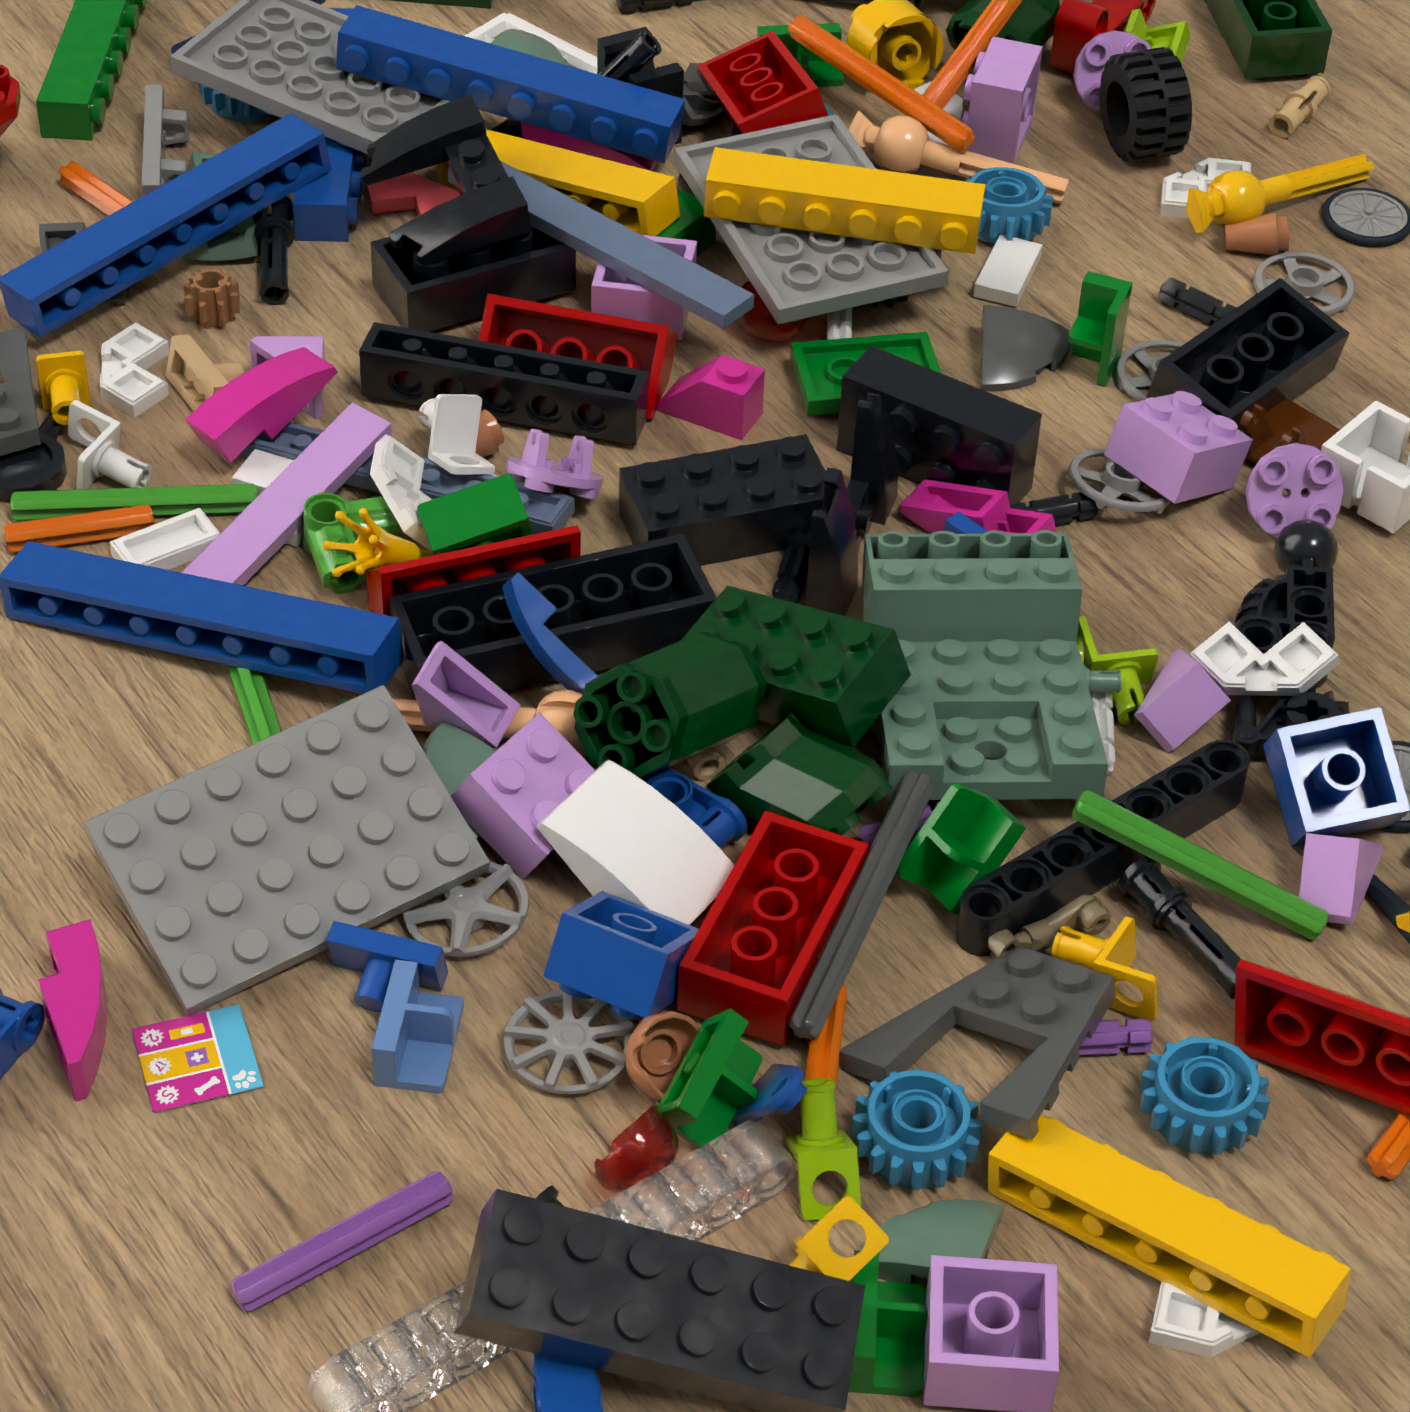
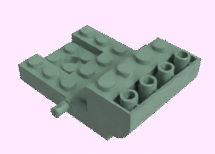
(989, 663)

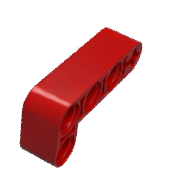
(1082, 21)

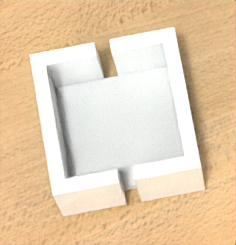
(1371, 465)

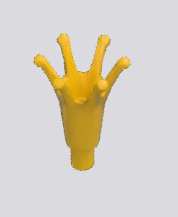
(373, 546)

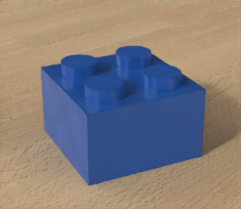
(1336, 776)
(619, 955)

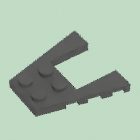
(17, 403)
(1016, 999)

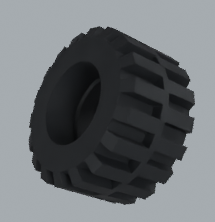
(1145, 104)

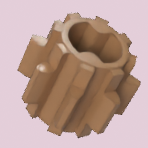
(212, 298)

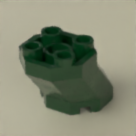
(1030, 23)
(670, 704)
(802, 778)

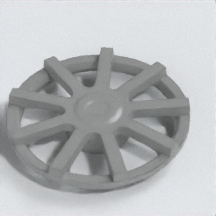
(566, 1041)

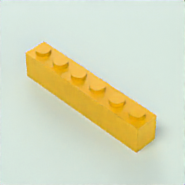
(621, 192)
(844, 200)
(1172, 1233)

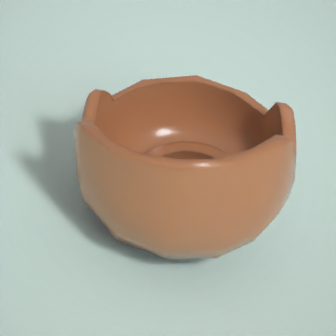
(658, 1050)

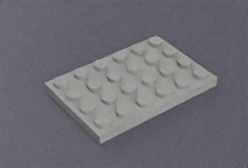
(285, 63)
(803, 270)
(278, 841)

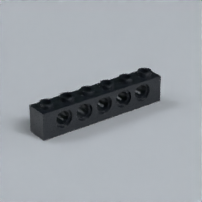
(512, 381)

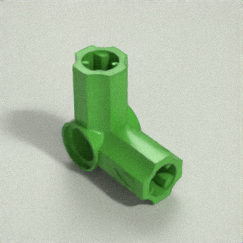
(322, 526)

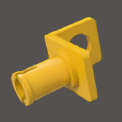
(61, 381)
(1112, 958)
(814, 1248)

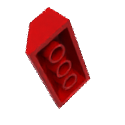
(763, 85)
(583, 337)
(469, 564)
(1323, 1034)

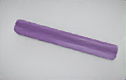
(341, 1241)

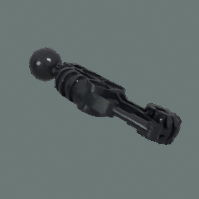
(1273, 610)

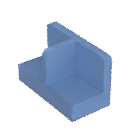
(414, 1034)

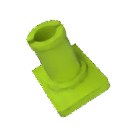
(1135, 669)
(822, 1148)

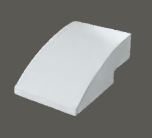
(636, 845)

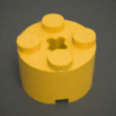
(897, 39)

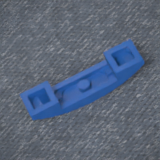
(529, 614)

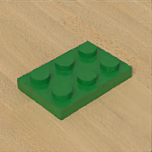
(824, 362)

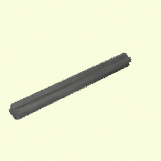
(861, 906)

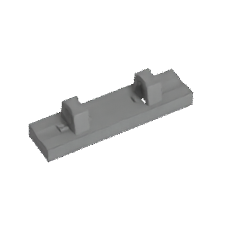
(161, 129)

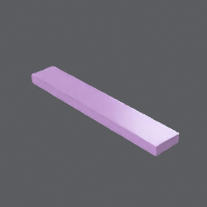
(280, 508)

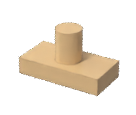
(194, 372)

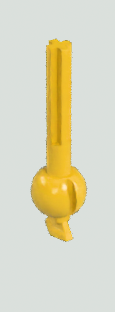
(1242, 196)

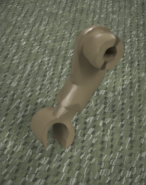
(1080, 913)

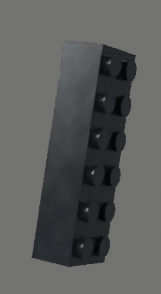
(607, 612)
(659, 1307)

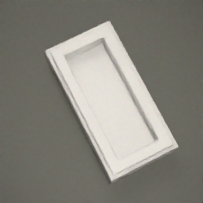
(1008, 271)
(167, 542)

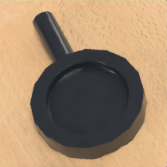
(35, 467)

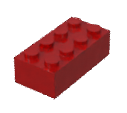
(769, 925)

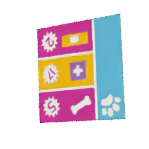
(197, 1058)

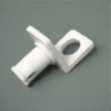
(454, 433)
(103, 452)

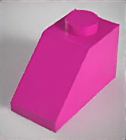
(718, 396)

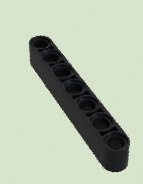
(1086, 860)

